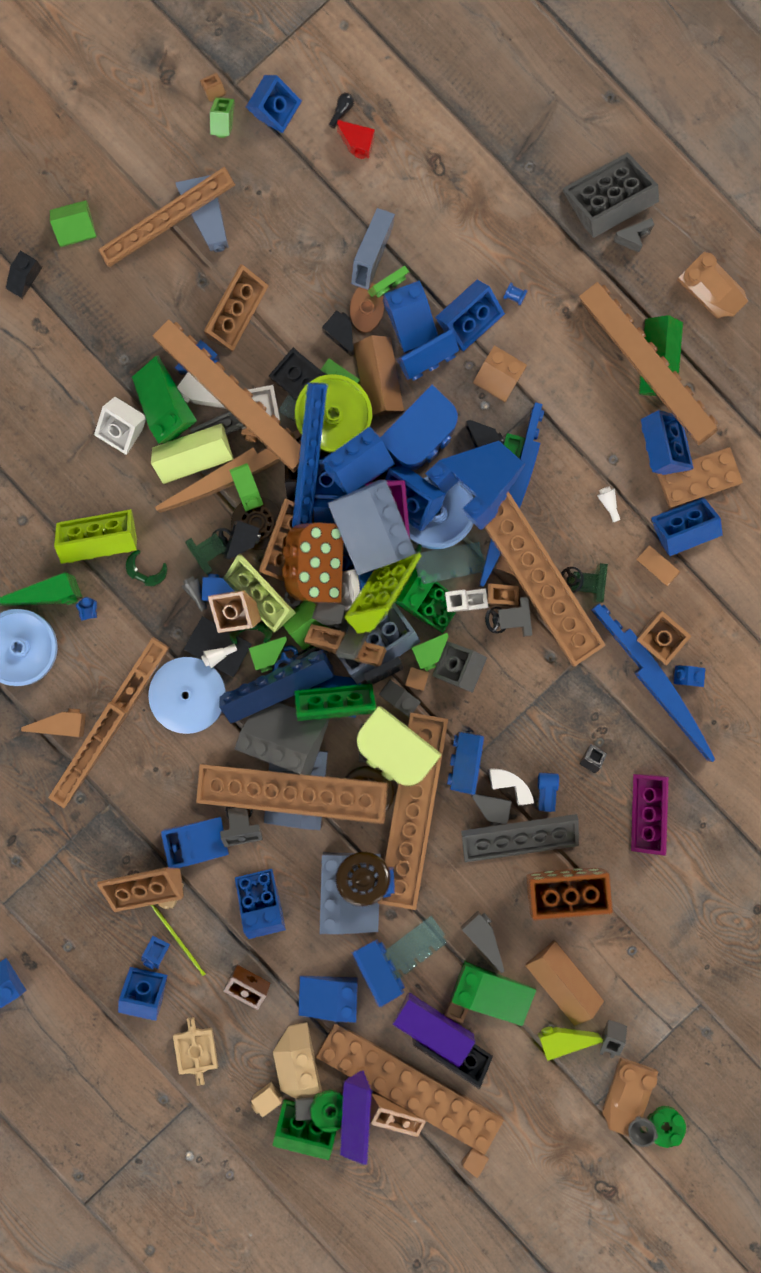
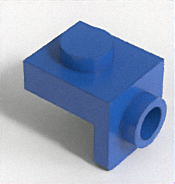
(689, 675)

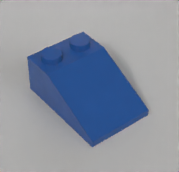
(410, 315)
(328, 998)

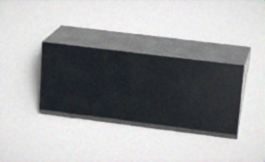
(473, 1067)

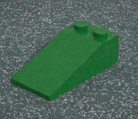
(162, 402)
(55, 590)
(492, 994)

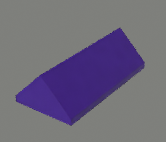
(434, 1030)
(356, 1118)

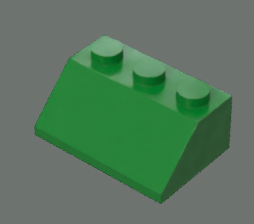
(302, 1135)

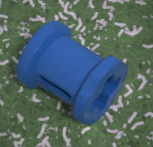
(515, 294)

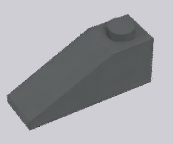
(481, 933)

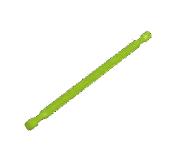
(178, 939)

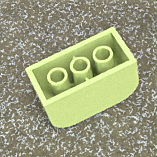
(395, 748)

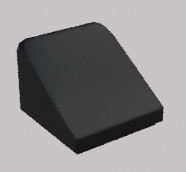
(593, 759)

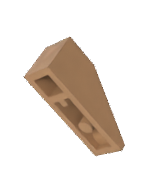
(63, 723)
(394, 1117)

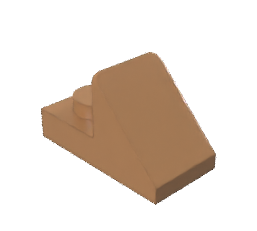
(503, 595)

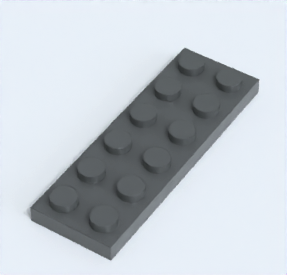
(520, 838)

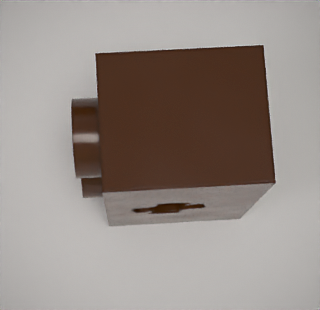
(247, 987)

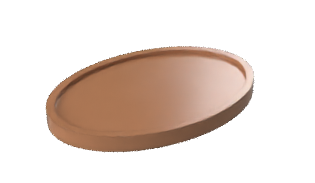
(366, 311)

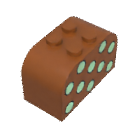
(313, 562)
(569, 893)

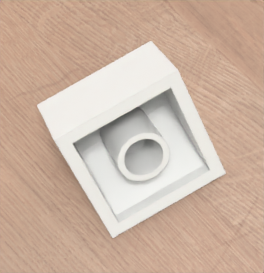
(119, 425)

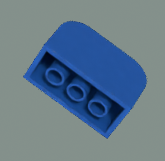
(421, 430)

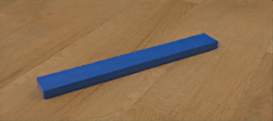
(309, 453)

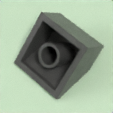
(460, 666)

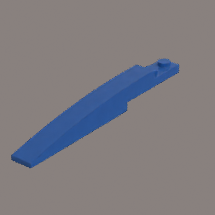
(518, 490)
(655, 680)

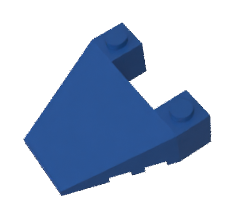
(485, 473)

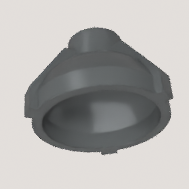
(640, 1137)

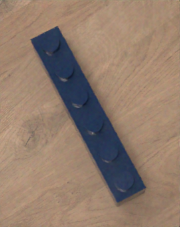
(276, 686)

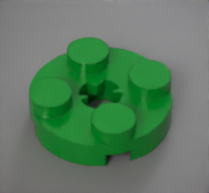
(320, 1104)
(677, 1131)

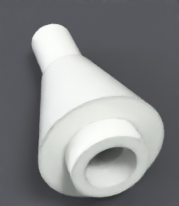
(608, 498)
(214, 656)

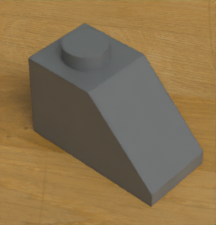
(493, 808)

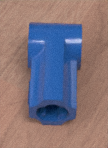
(547, 785)

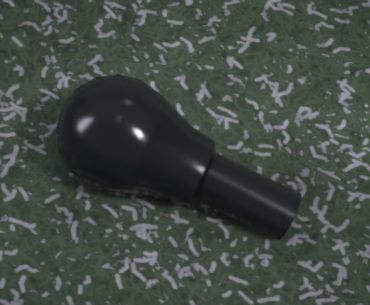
(344, 104)

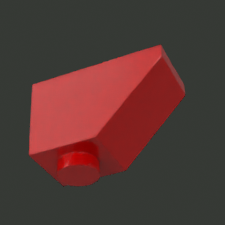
(357, 138)

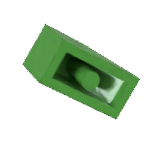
(221, 117)
(246, 487)
(430, 652)
(267, 654)

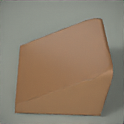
(213, 87)
(474, 1162)

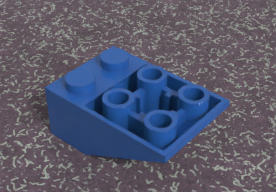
(193, 843)
(259, 904)

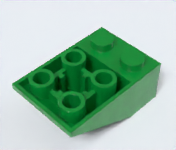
(425, 602)

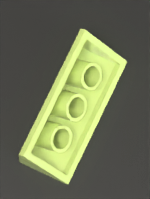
(191, 454)
(271, 605)

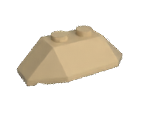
(297, 1063)

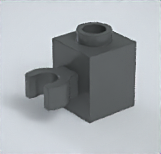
(613, 1038)

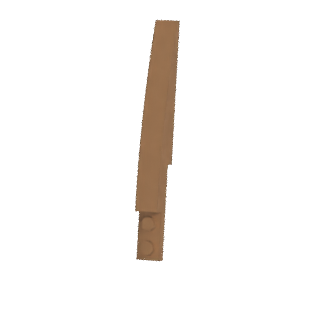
(222, 478)
(109, 722)

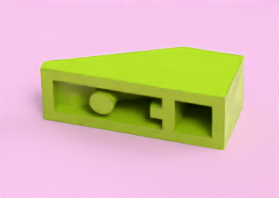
(563, 1041)

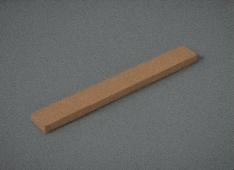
(167, 217)

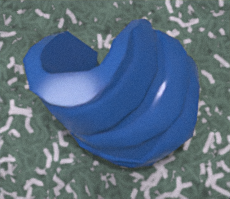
(87, 608)

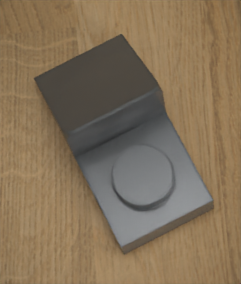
(630, 236)
(331, 615)
(399, 698)

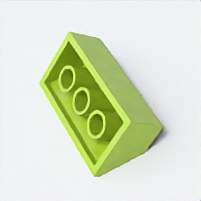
(95, 536)

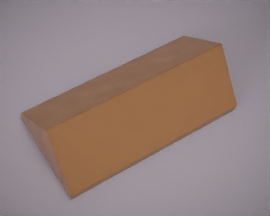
(235, 308)
(379, 374)
(273, 558)
(142, 889)
(565, 984)

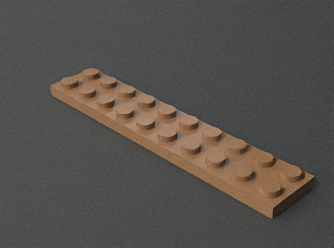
(543, 583)
(292, 793)
(413, 818)
(411, 1088)

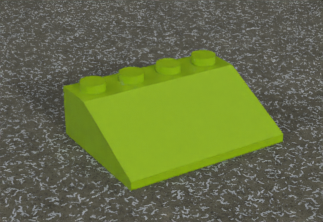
(379, 593)

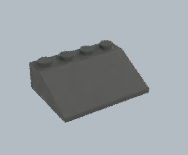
(612, 194)
(281, 739)

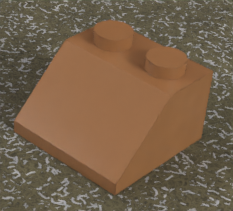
(499, 373)
(234, 611)
(663, 637)

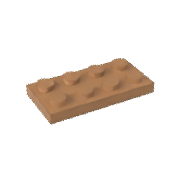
(710, 475)

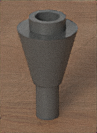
(193, 589)

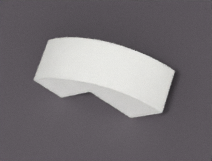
(467, 600)
(501, 778)

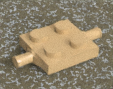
(195, 1051)

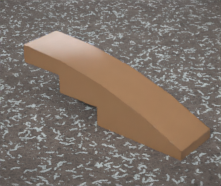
(330, 640)

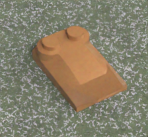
(713, 286)
(628, 1094)

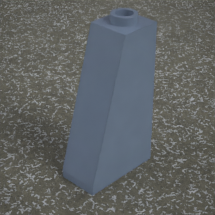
(207, 218)
(372, 248)

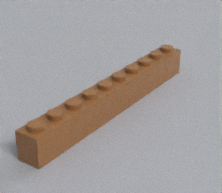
(648, 363)
(229, 394)

